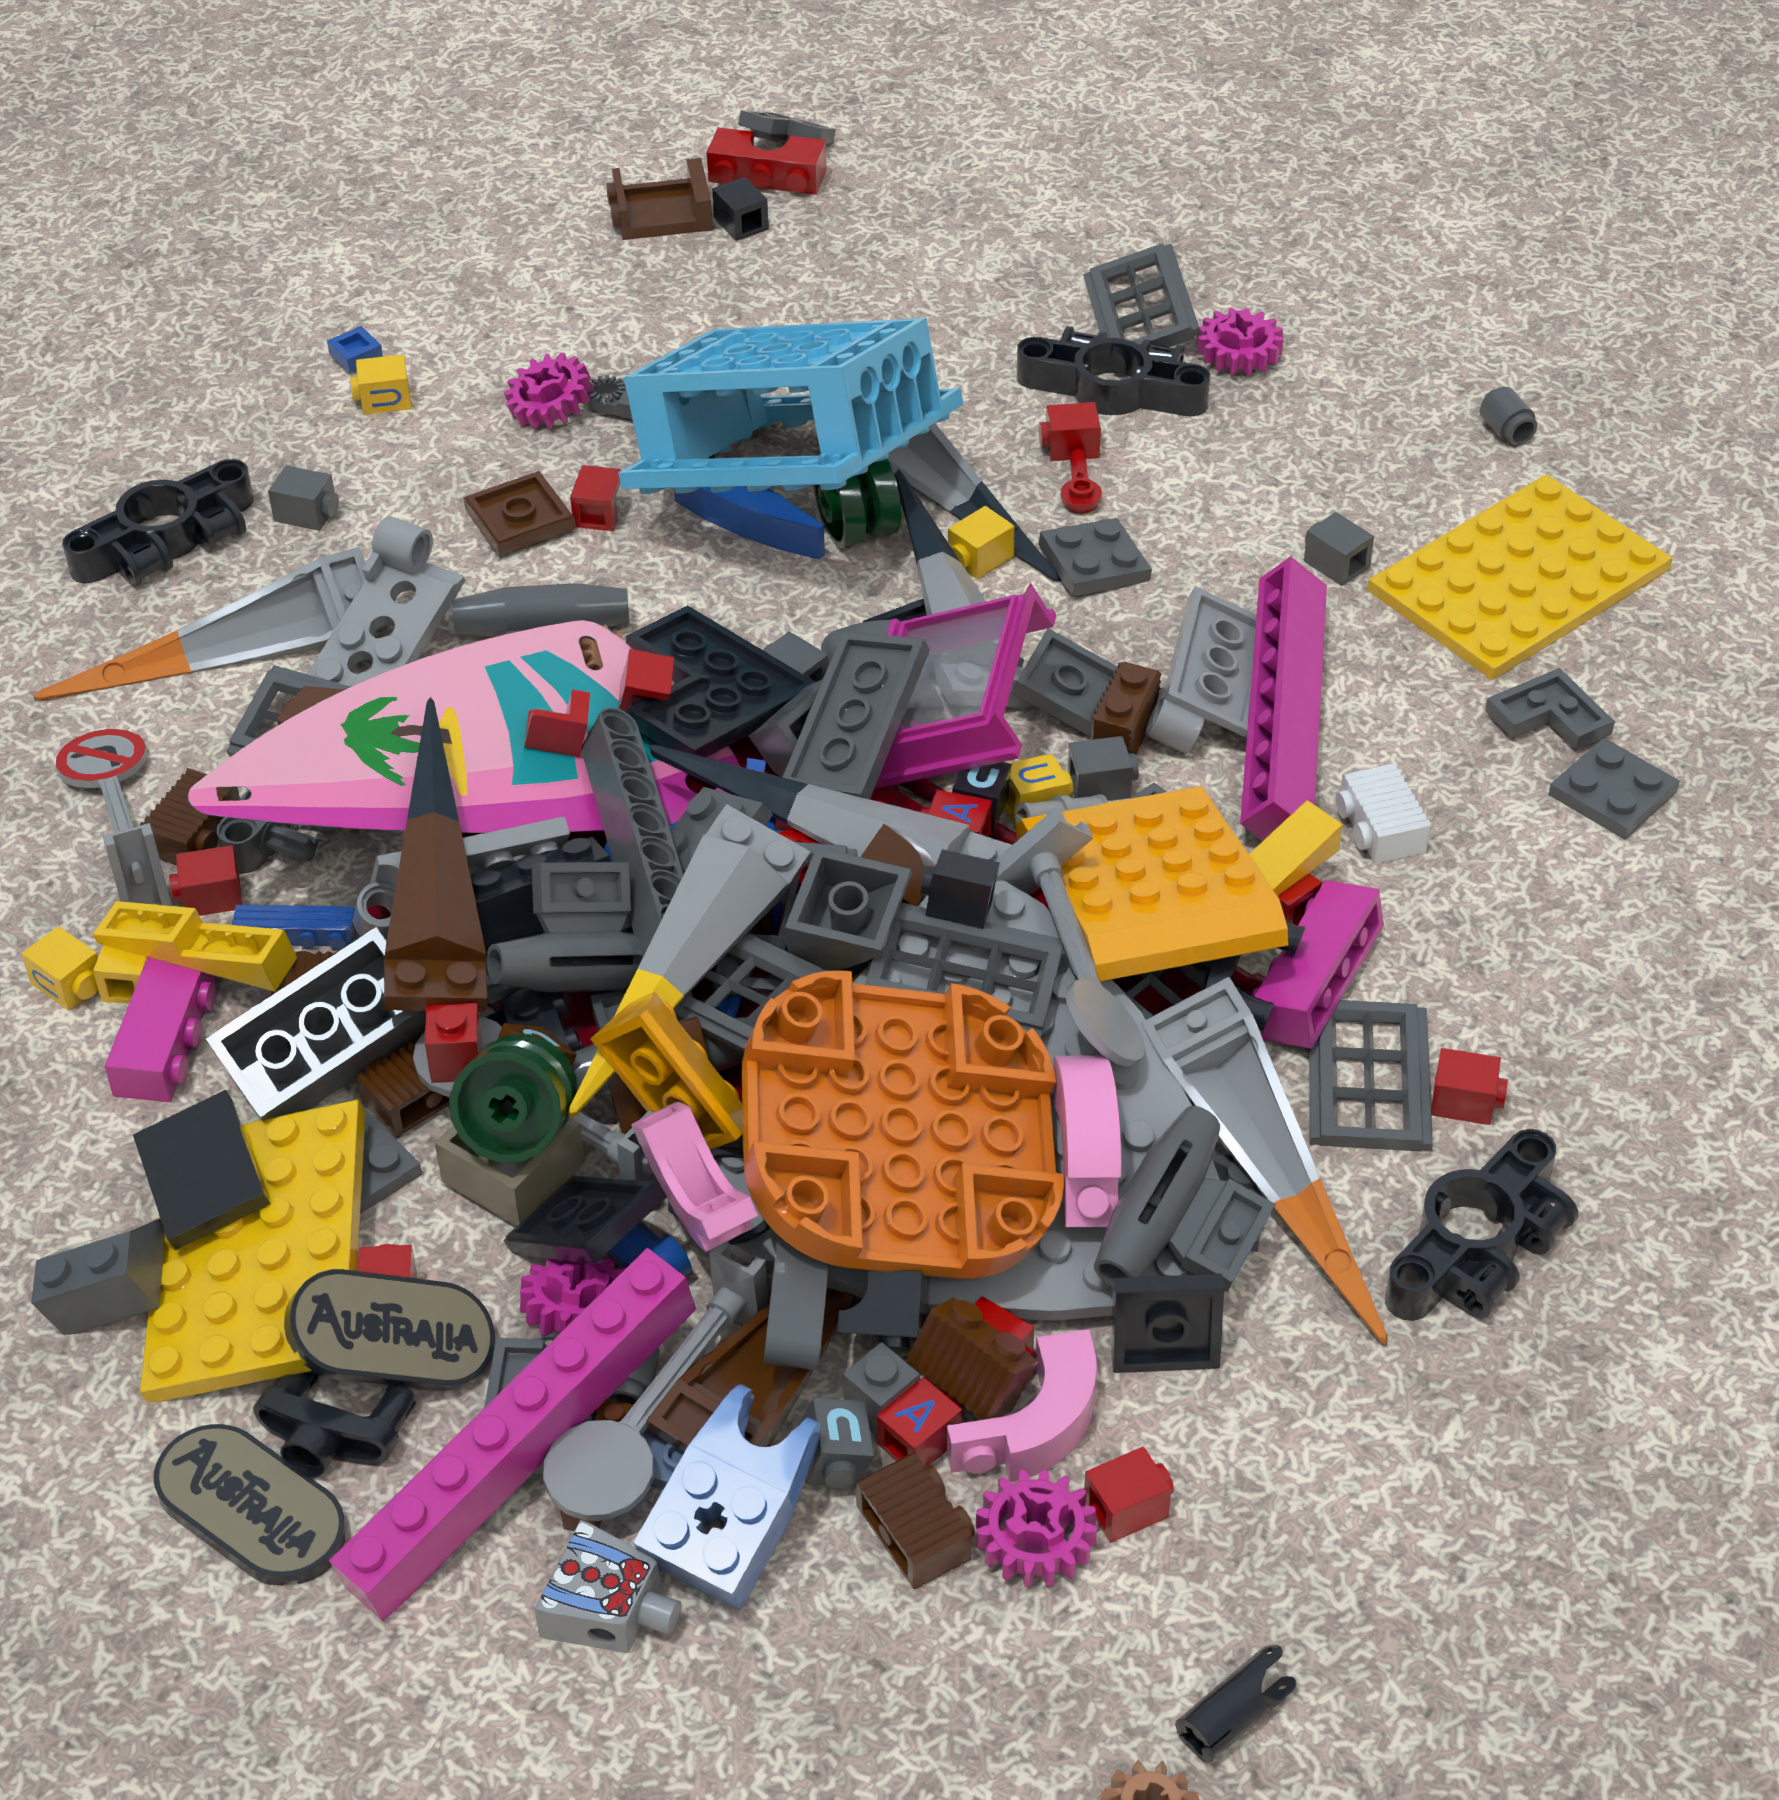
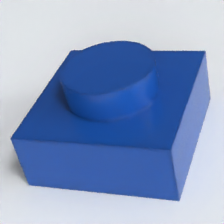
(353, 346)

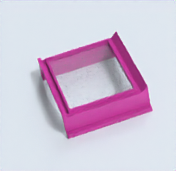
(963, 688)

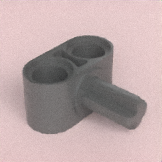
(258, 840)

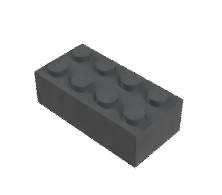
(316, 1032)

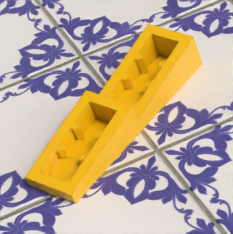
(1297, 846)
(181, 938)

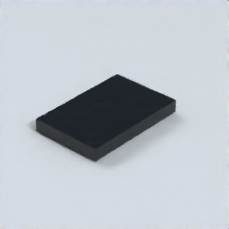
(200, 1170)
(584, 1218)

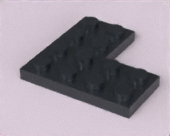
(720, 688)

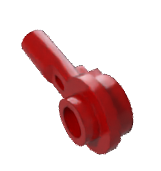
(1080, 493)

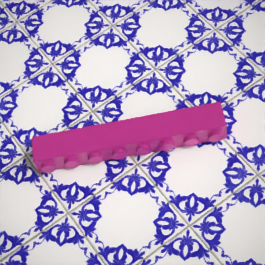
(1284, 697)
(513, 1435)

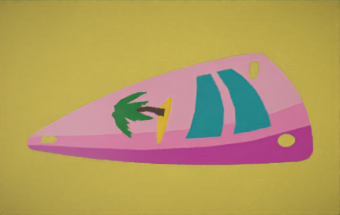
(358, 750)

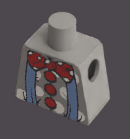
(603, 1594)

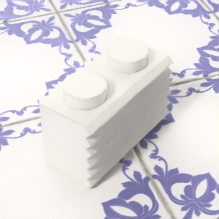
(1383, 813)

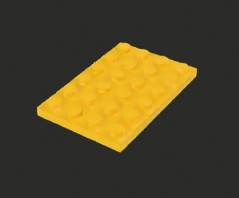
(1519, 575)
(231, 1288)

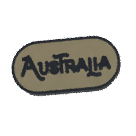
(389, 1330)
(250, 1504)

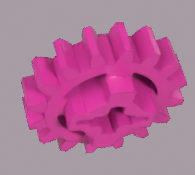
(1240, 341)
(548, 390)
(562, 1291)
(1036, 1528)

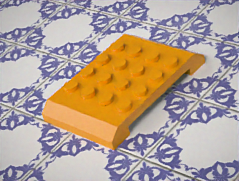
(1166, 885)

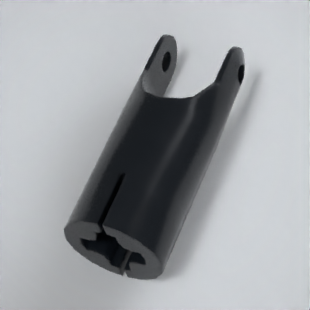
(1233, 1706)

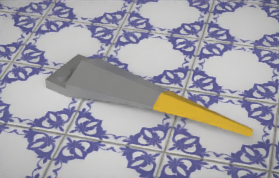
(724, 893)

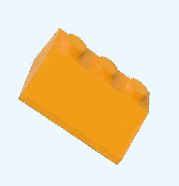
(667, 1066)

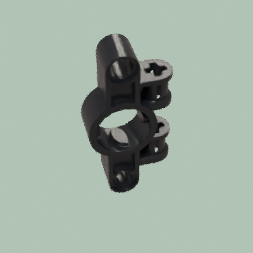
(1156, 373)
(206, 509)
(1448, 1267)

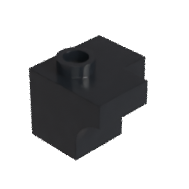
(892, 1308)

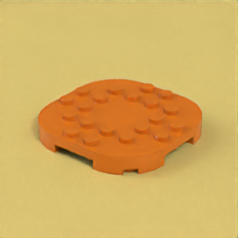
(899, 1127)

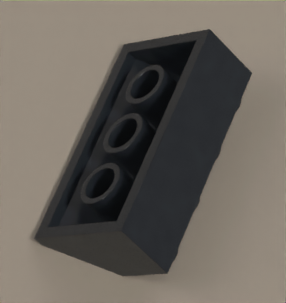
(506, 895)

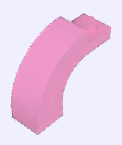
(1090, 1138)
(691, 1178)
(1047, 1426)

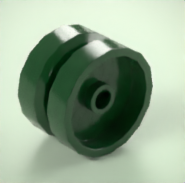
(863, 505)
(513, 1098)

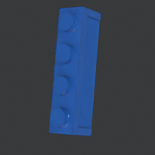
(302, 924)

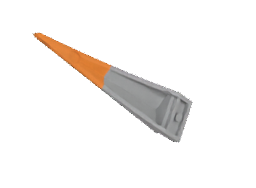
(271, 622)
(1226, 1069)

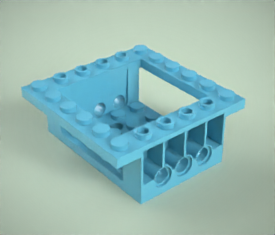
(866, 388)

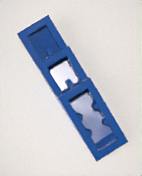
(758, 517)

